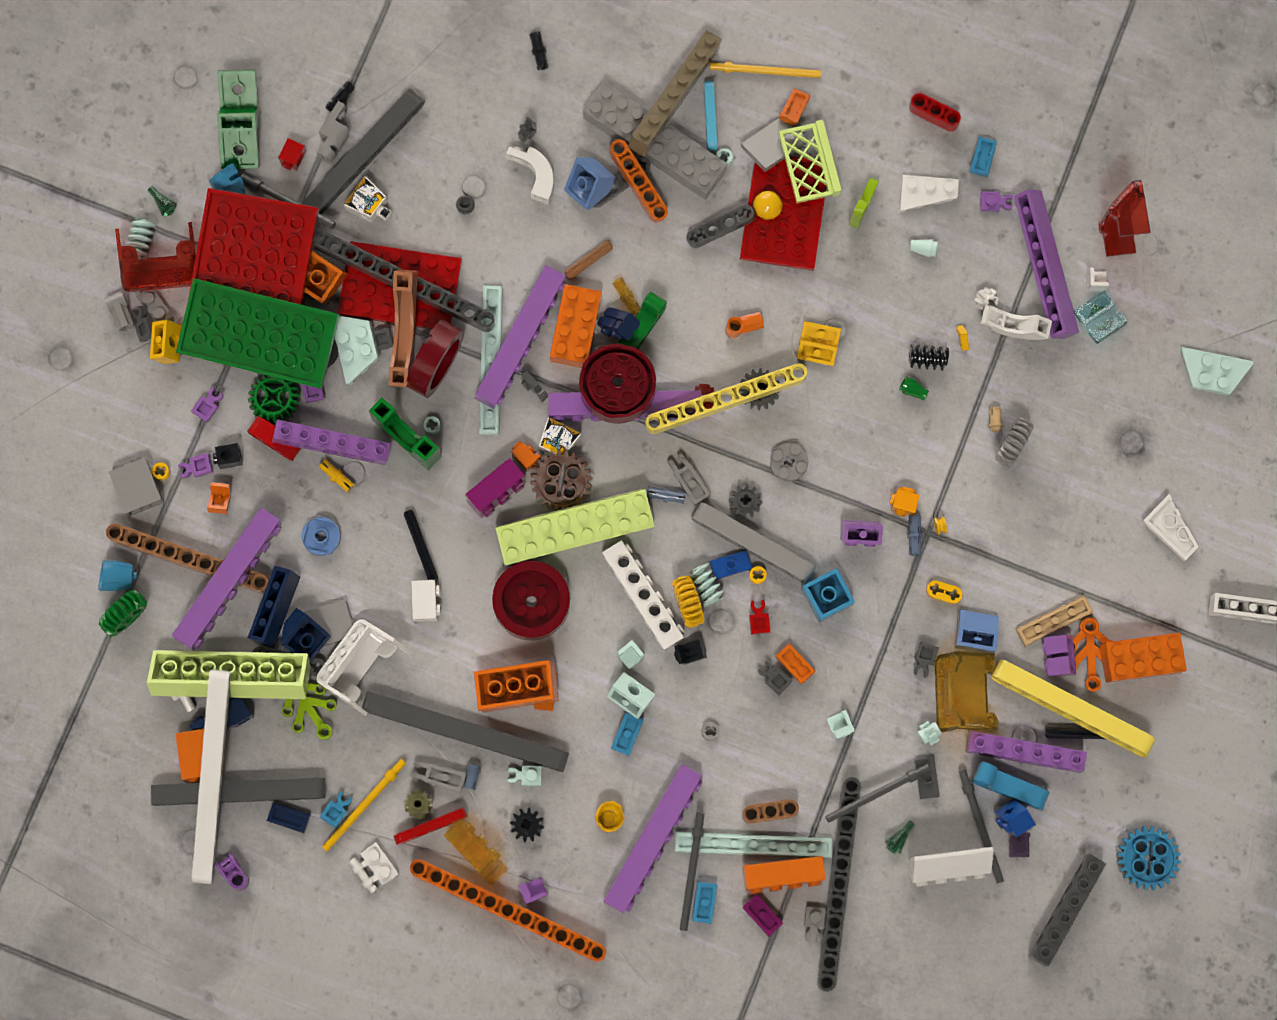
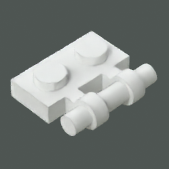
(378, 863)

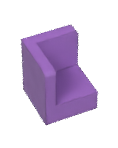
(533, 890)

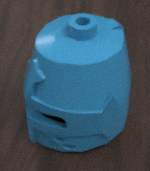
(228, 180)
(116, 576)

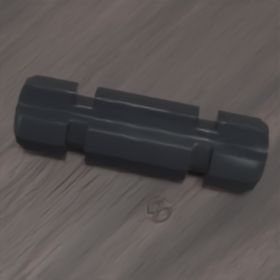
(340, 96)

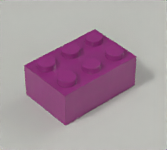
(495, 489)

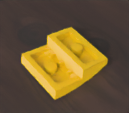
(818, 343)

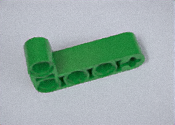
(649, 314)

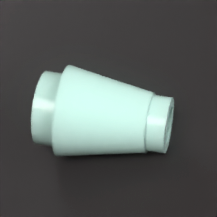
(924, 247)

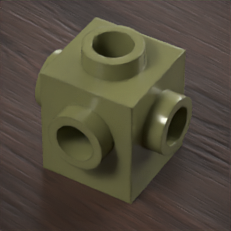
(421, 812)

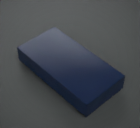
(288, 817)

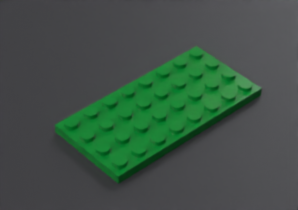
(257, 333)

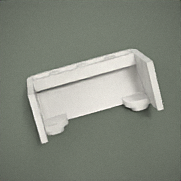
(353, 659)

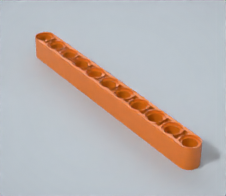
(497, 909)

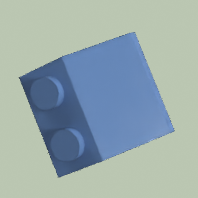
(589, 182)

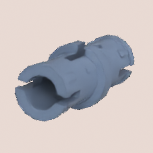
(666, 494)
(915, 535)

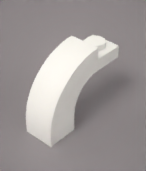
(533, 159)
(1016, 326)

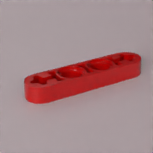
(430, 826)

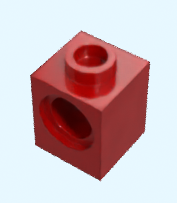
(292, 154)

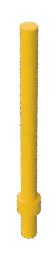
(729, 67)
(389, 777)

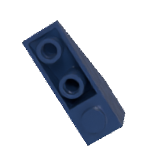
(237, 715)

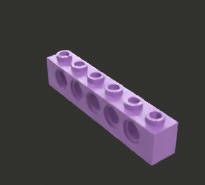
(331, 442)
(1026, 752)

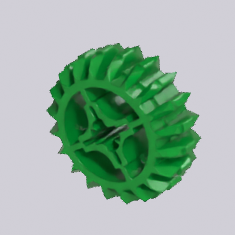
(268, 403)
(122, 613)

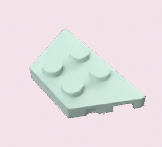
(355, 347)
(1214, 371)

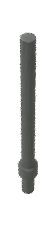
(259, 185)
(910, 776)
(968, 789)
(697, 833)

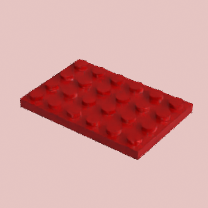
(792, 235)
(374, 300)

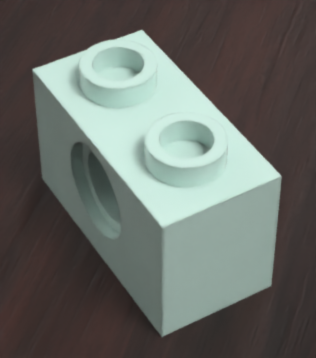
(630, 695)

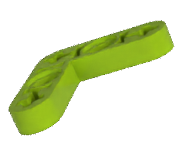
(863, 203)

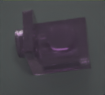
(1019, 845)

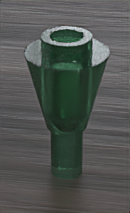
(164, 204)
(897, 841)

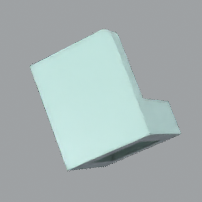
(630, 654)
(840, 725)

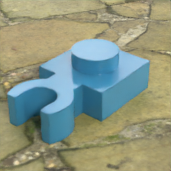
(334, 811)

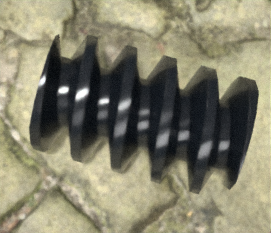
(928, 357)

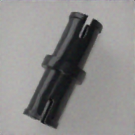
(538, 51)

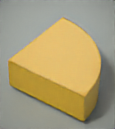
(961, 331)

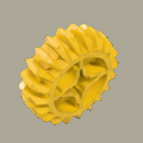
(688, 601)

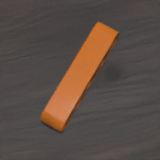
(637, 171)

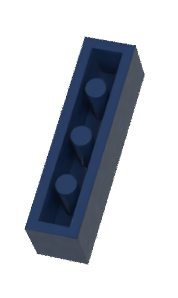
(274, 607)

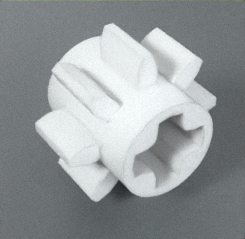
(986, 297)

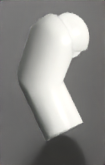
(187, 702)

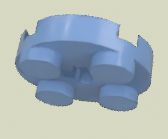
(315, 527)

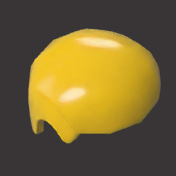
(767, 205)
(609, 816)

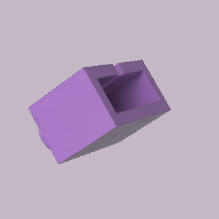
(1060, 656)

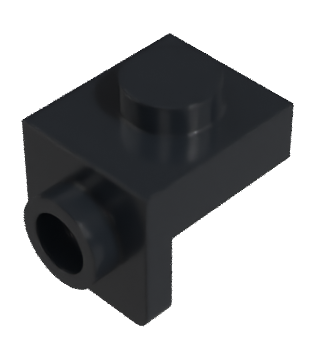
(690, 652)

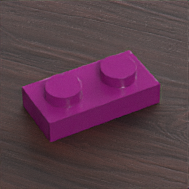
(762, 915)

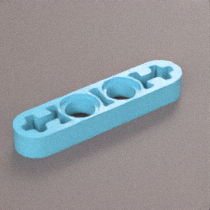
(710, 116)

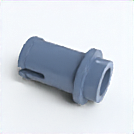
(472, 777)

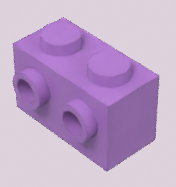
(861, 533)

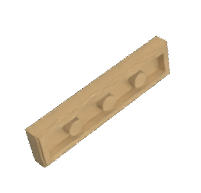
(1054, 621)

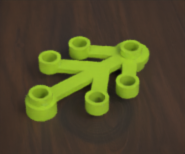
(307, 705)

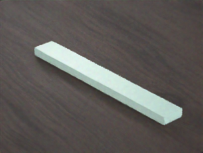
(490, 347)
(756, 845)

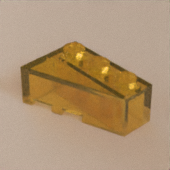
(475, 851)

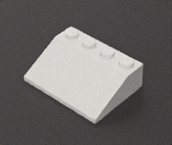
(950, 865)

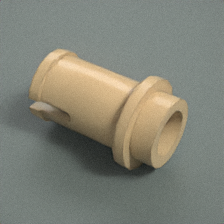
(995, 419)

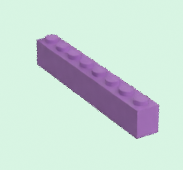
(1046, 263)
(517, 341)
(571, 406)
(227, 579)
(652, 839)

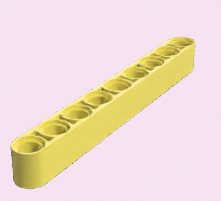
(719, 405)
(1073, 708)

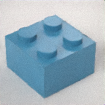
(828, 595)

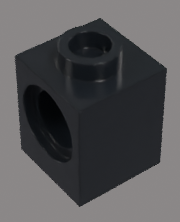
(235, 460)

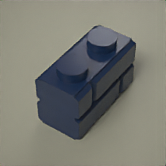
(618, 324)

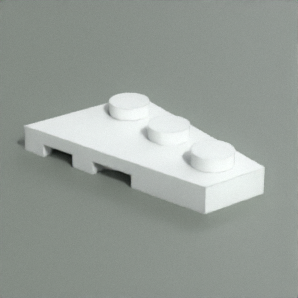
(924, 191)
(1168, 525)

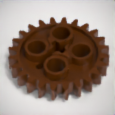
(544, 477)

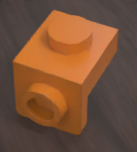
(219, 498)

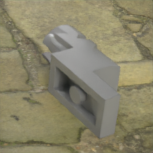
(333, 133)

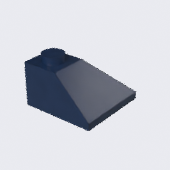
(303, 634)

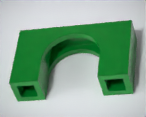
(418, 447)

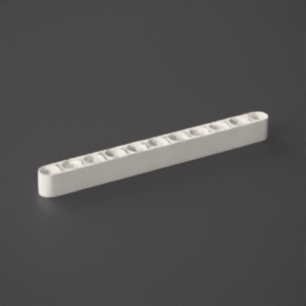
(211, 776)

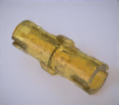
(626, 296)

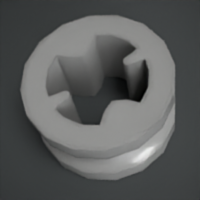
(710, 737)

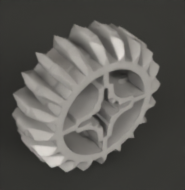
(1014, 442)

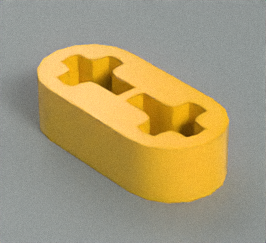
(945, 588)

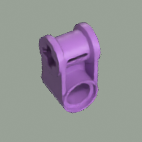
(230, 869)

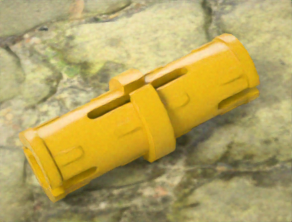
(336, 475)

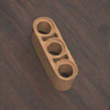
(777, 805)

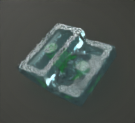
(1100, 317)

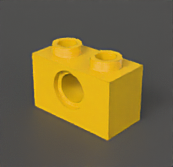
(164, 342)

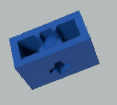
(1014, 818)

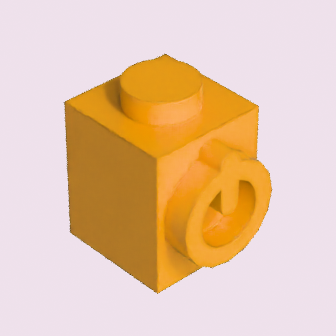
(904, 501)

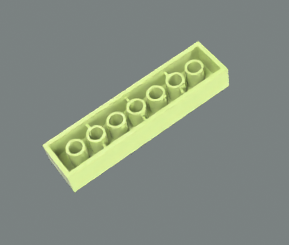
(574, 526)
(251, 673)

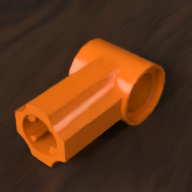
(745, 323)

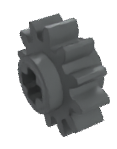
(739, 496)

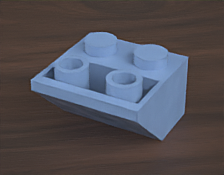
(977, 632)

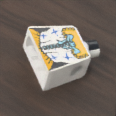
(367, 202)
(557, 437)

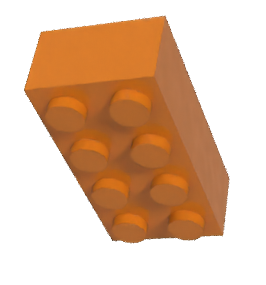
(323, 278)
(575, 326)
(1143, 657)
(516, 686)
(784, 873)

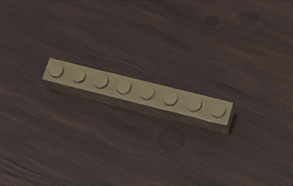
(674, 93)

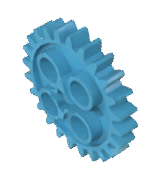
(1131, 855)

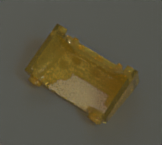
(963, 692)

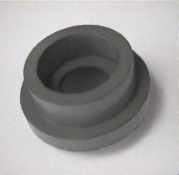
(465, 199)

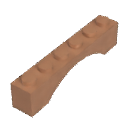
(404, 335)

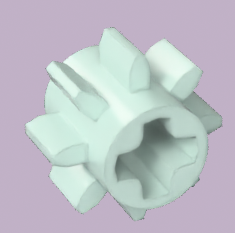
(929, 733)

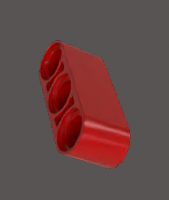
(930, 104)
(264, 431)

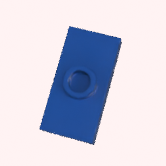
(730, 565)

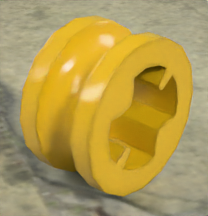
(161, 465)
(940, 525)
(757, 569)

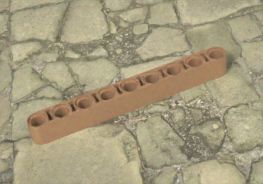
(178, 557)

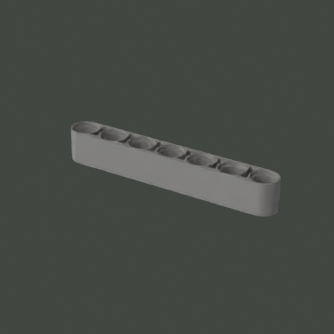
(754, 543)

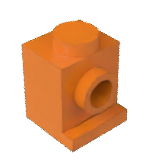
(525, 455)

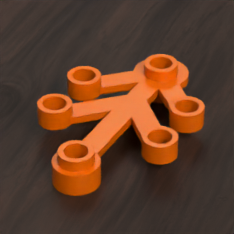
(1090, 650)

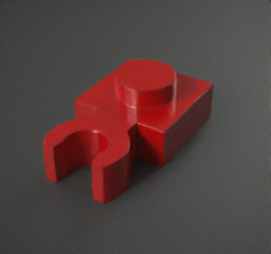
(758, 621)

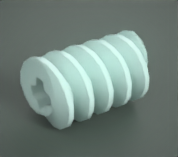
(139, 235)
(706, 585)

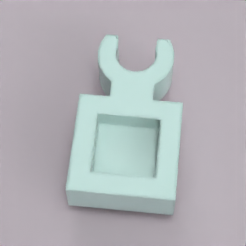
(529, 775)

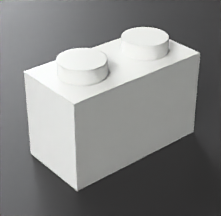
(425, 600)

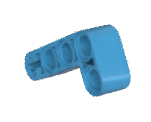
(1009, 786)

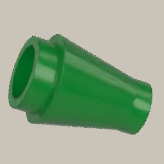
(913, 388)

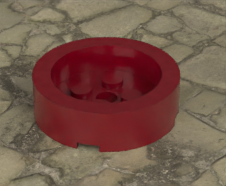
(435, 358)
(613, 402)
(526, 581)

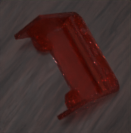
(1124, 219)
(159, 271)

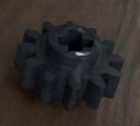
(523, 831)

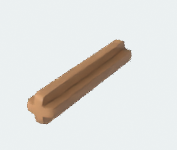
(588, 260)

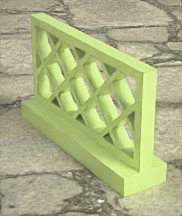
(825, 157)

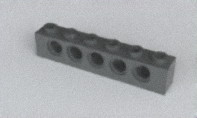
(1067, 910)

